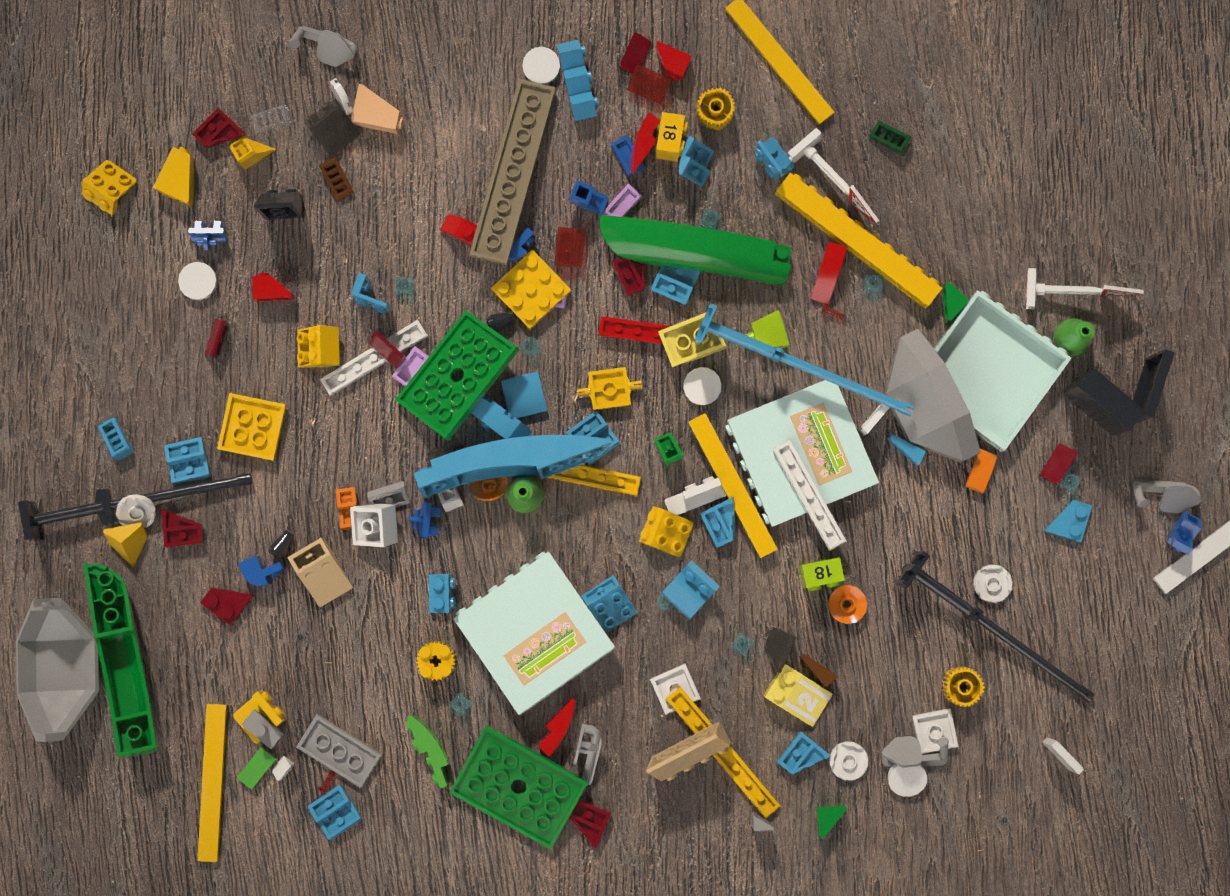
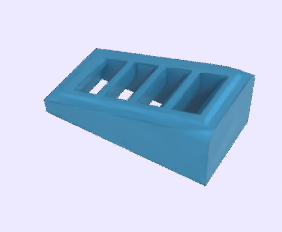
(120, 450)
(911, 451)

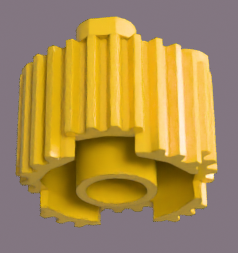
(719, 118)
(428, 668)
(952, 681)

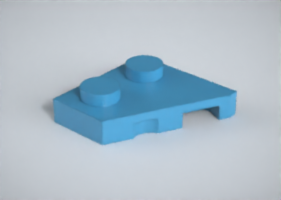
(1071, 521)

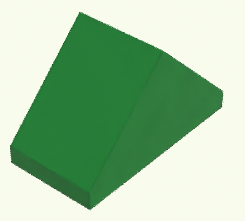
(952, 301)
(668, 449)
(827, 817)

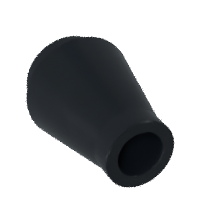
(500, 320)
(281, 545)

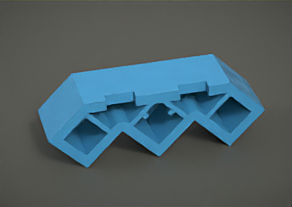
(577, 80)
(499, 420)

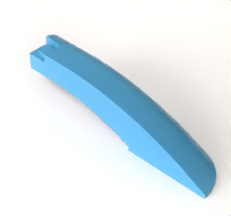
(507, 458)

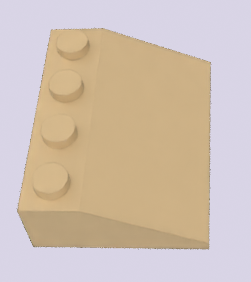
(689, 752)

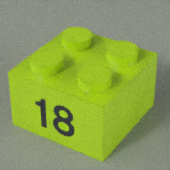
(821, 573)

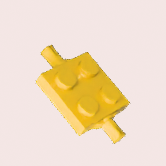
(609, 388)

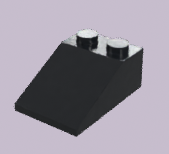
(280, 205)

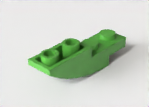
(426, 741)

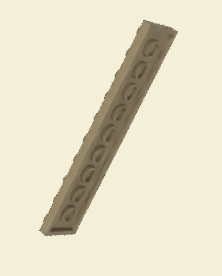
(512, 172)

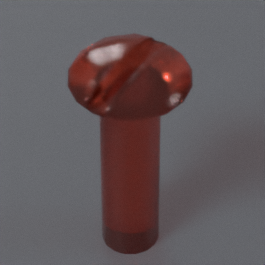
(833, 312)
(323, 788)

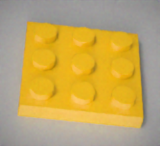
(531, 289)
(252, 426)

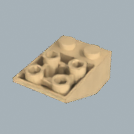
(320, 572)

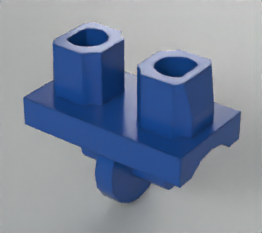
(208, 236)
(425, 528)

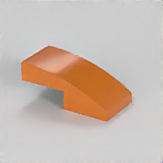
(981, 471)
(345, 499)

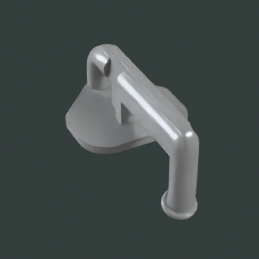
(331, 46)
(1175, 497)
(591, 748)
(907, 753)

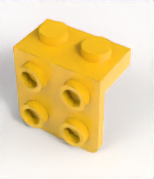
(106, 186)
(666, 531)
(262, 703)

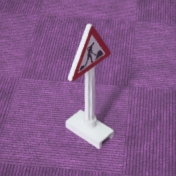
(806, 147)
(1035, 289)

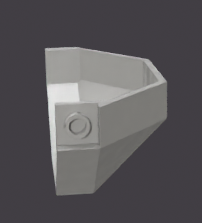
(940, 414)
(55, 668)

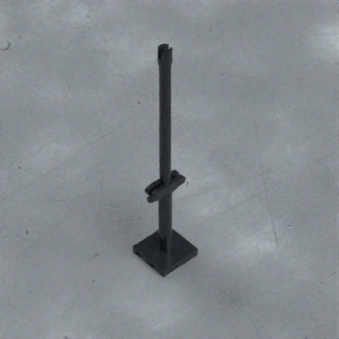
(105, 506)
(913, 571)

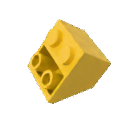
(318, 346)

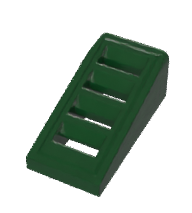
(894, 132)

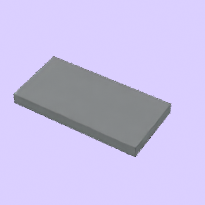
(339, 751)

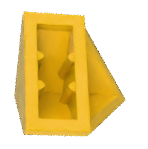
(249, 151)
(127, 540)

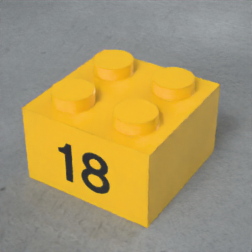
(670, 134)

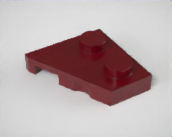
(217, 130)
(629, 275)
(180, 530)
(226, 603)
(590, 820)

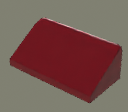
(634, 53)
(216, 338)
(387, 350)
(1058, 464)

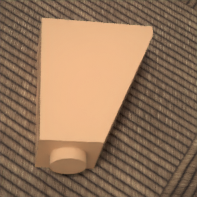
(375, 113)

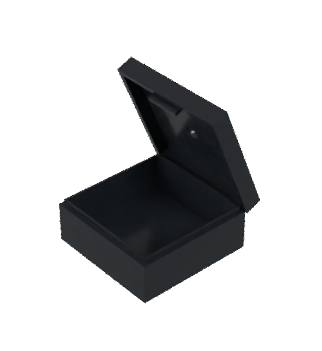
(1111, 406)

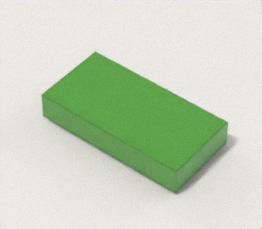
(256, 768)

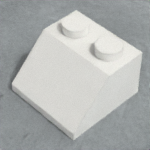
(374, 525)

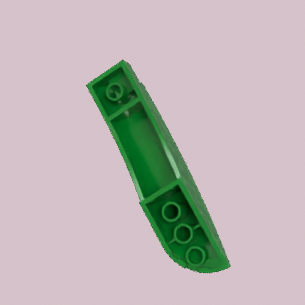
(697, 249)
(120, 661)

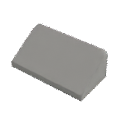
(392, 494)
(760, 824)

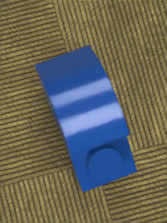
(585, 197)
(525, 240)
(1184, 532)
(257, 574)

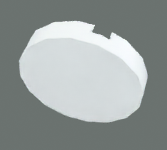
(541, 65)
(340, 96)
(197, 281)
(702, 386)
(136, 510)
(992, 583)
(848, 760)
(907, 780)

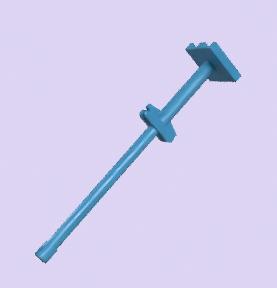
(777, 354)

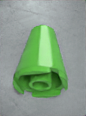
(1074, 336)
(532, 498)

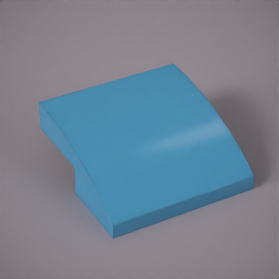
(694, 161)
(675, 283)
(524, 395)
(595, 427)
(187, 461)
(335, 812)

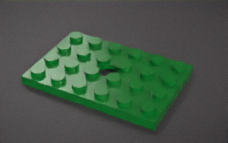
(466, 347)
(548, 795)

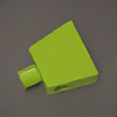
(770, 330)

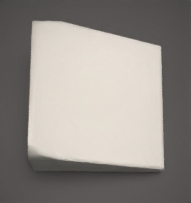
(450, 499)
(282, 768)

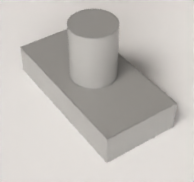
(263, 729)

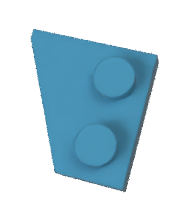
(721, 522)
(801, 754)

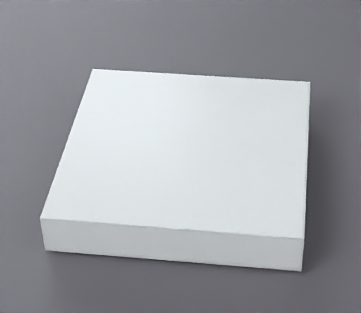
(873, 419)
(669, 681)
(931, 727)
(1063, 755)

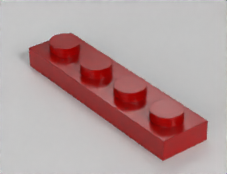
(631, 330)

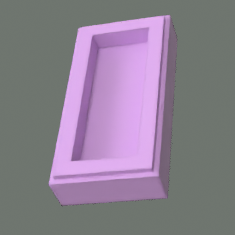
(623, 202)
(410, 366)

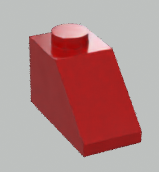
(674, 62)
(459, 229)
(269, 289)

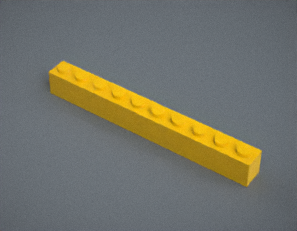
(858, 240)

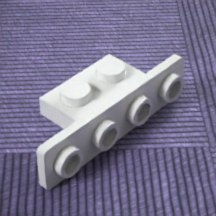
(695, 496)

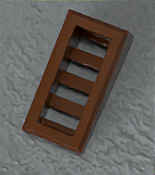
(329, 164)
(823, 675)

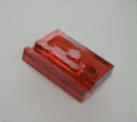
(649, 84)
(569, 247)

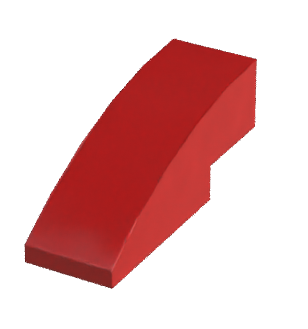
(643, 141)
(828, 273)
(558, 728)

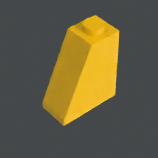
(177, 176)

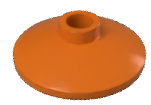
(489, 488)
(857, 606)

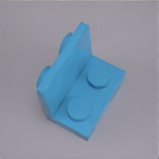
(773, 158)
(362, 288)
(690, 589)
(441, 594)
(609, 604)

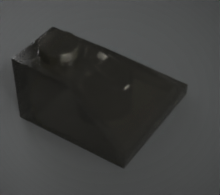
(778, 646)

